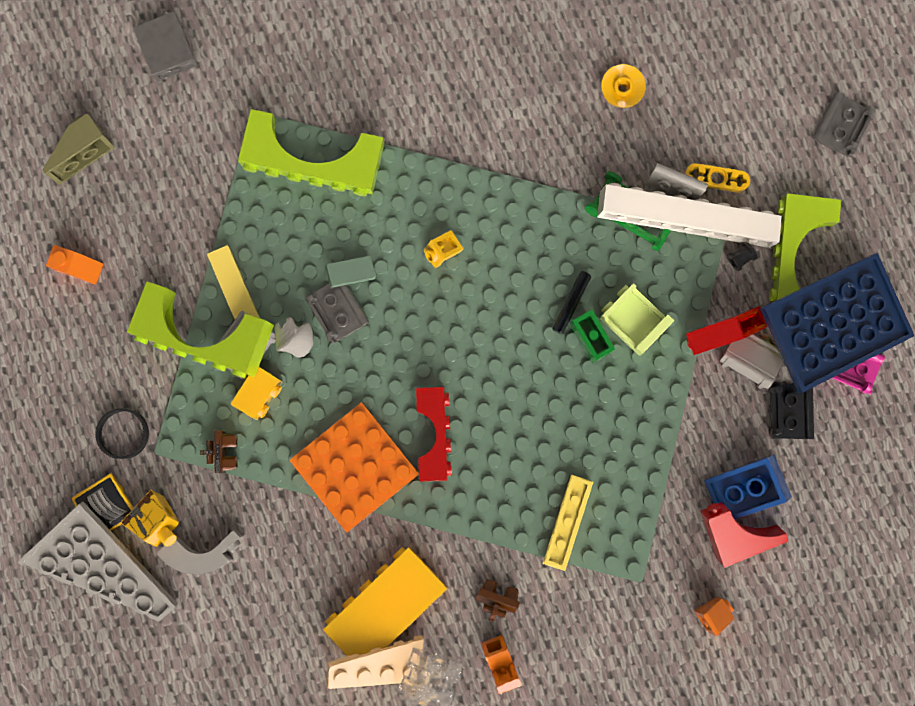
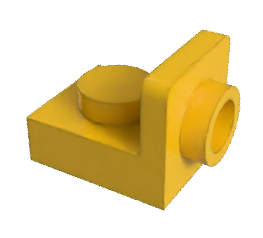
(442, 248)

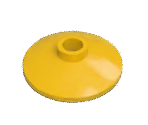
(625, 76)

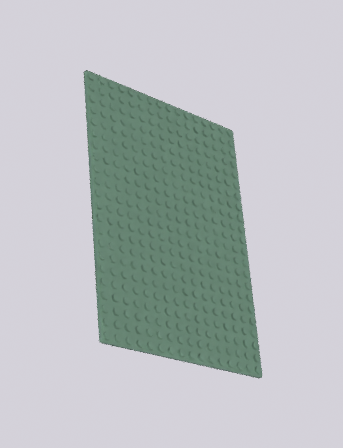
(479, 325)

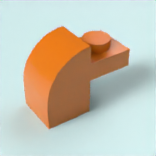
(501, 664)

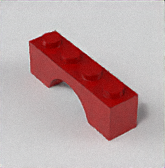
(432, 404)

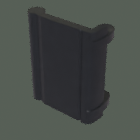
(791, 412)

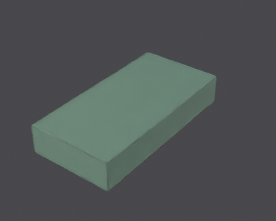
(350, 271)

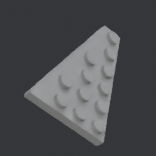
(93, 558)

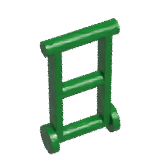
(592, 209)

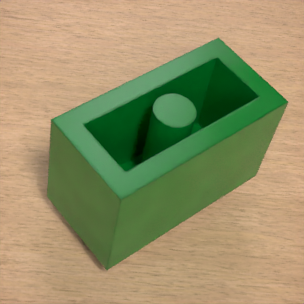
(592, 336)

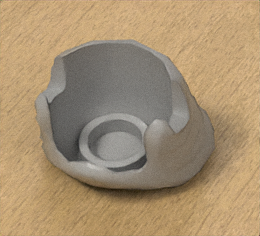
(294, 339)

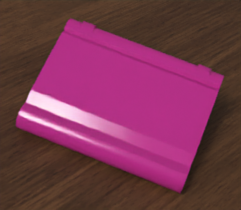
(863, 375)

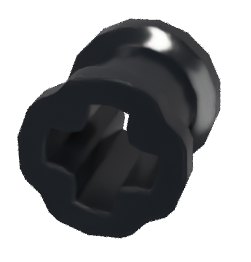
(742, 256)

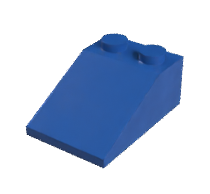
(750, 487)

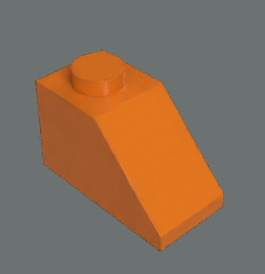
(74, 264)
(715, 615)

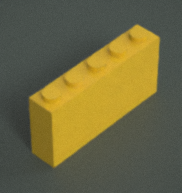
(385, 605)

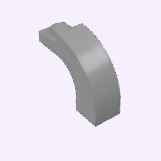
(188, 561)

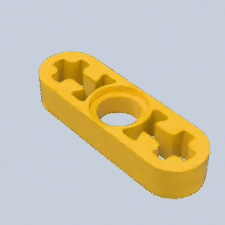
(734, 174)

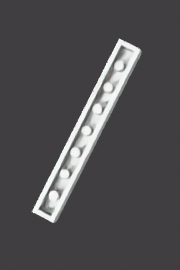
(689, 215)

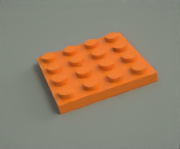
(354, 467)

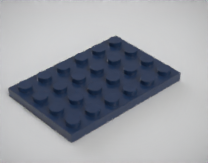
(837, 322)

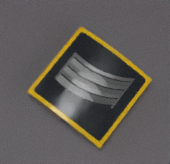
(106, 500)

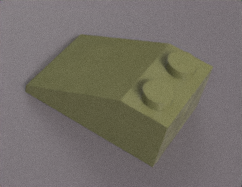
(78, 148)

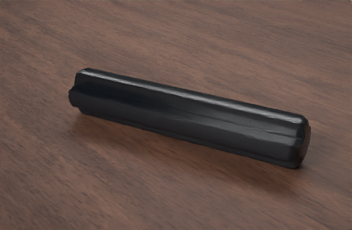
(571, 302)

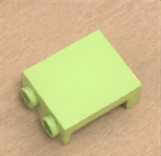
(635, 319)

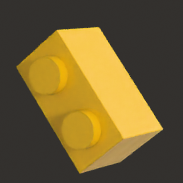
(257, 393)

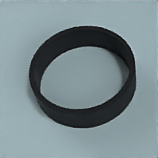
(98, 433)

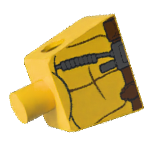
(152, 520)

